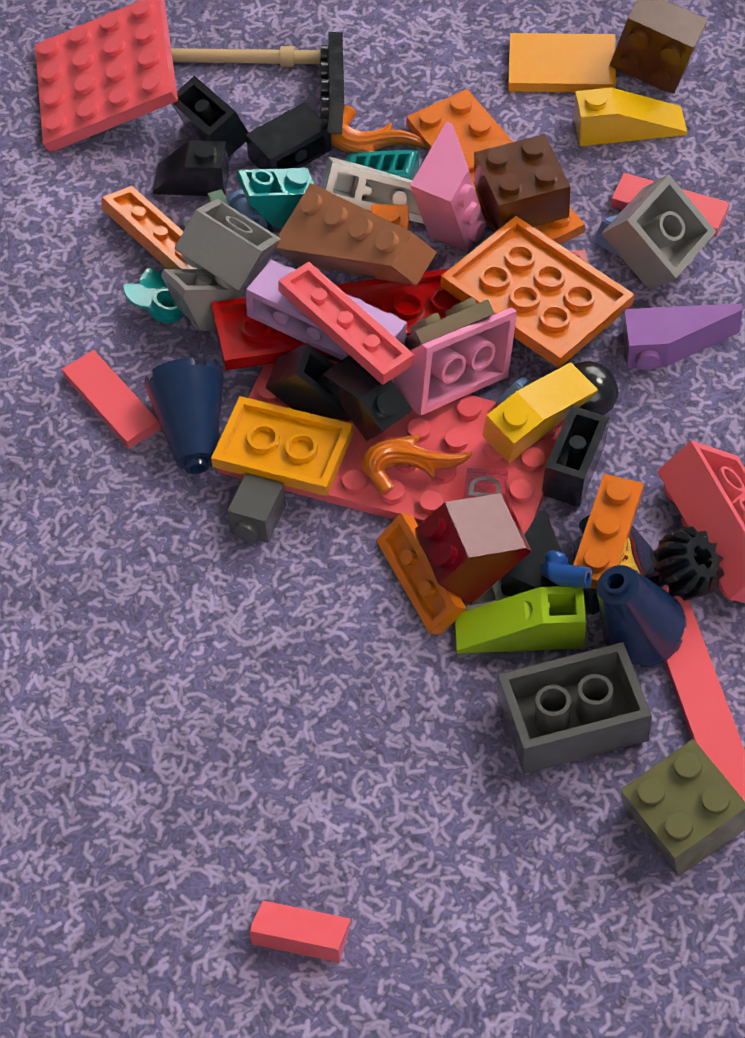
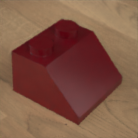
(472, 544)

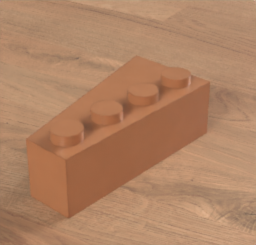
(352, 240)

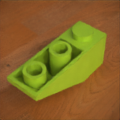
(525, 622)

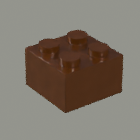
(658, 43)
(522, 182)

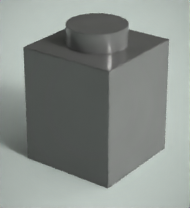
(256, 508)

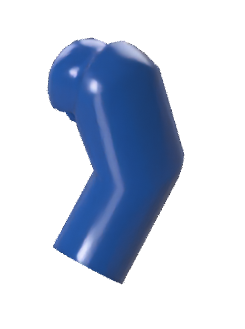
(558, 572)

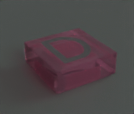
(485, 482)

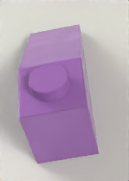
(672, 333)

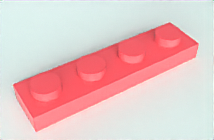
(346, 323)

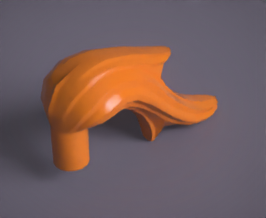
(362, 141)
(405, 452)

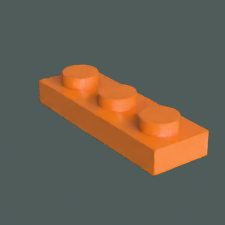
(609, 525)
(406, 556)

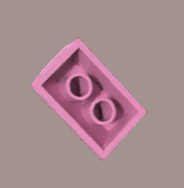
(448, 194)
(459, 363)

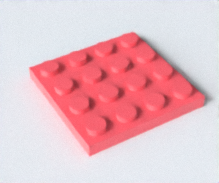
(105, 73)

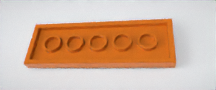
(478, 132)

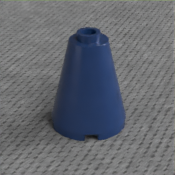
(188, 409)
(639, 616)

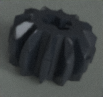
(688, 563)

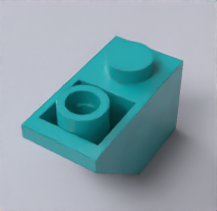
(274, 191)

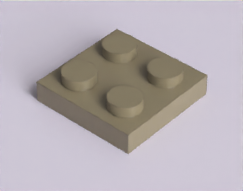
(457, 317)

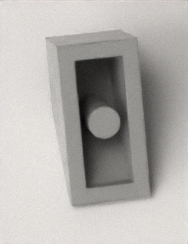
(194, 292)

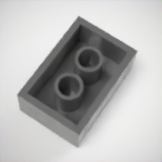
(573, 707)

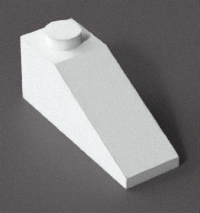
(369, 186)

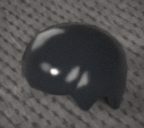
(605, 383)

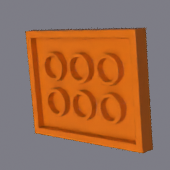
(555, 292)

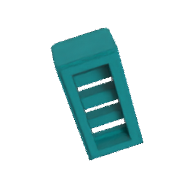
(398, 162)

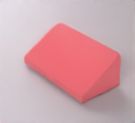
(300, 931)

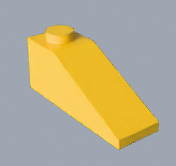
(622, 116)
(535, 410)

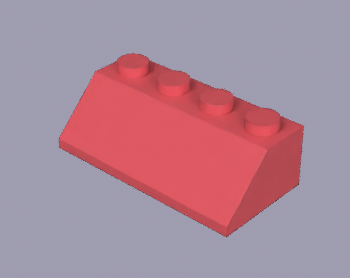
(711, 498)

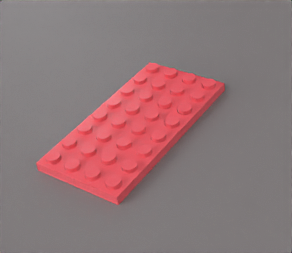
(446, 430)

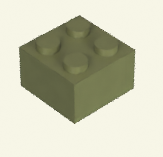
(685, 807)

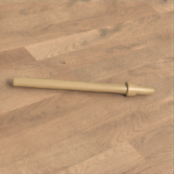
(286, 56)

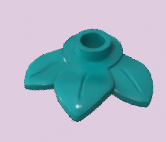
(153, 296)

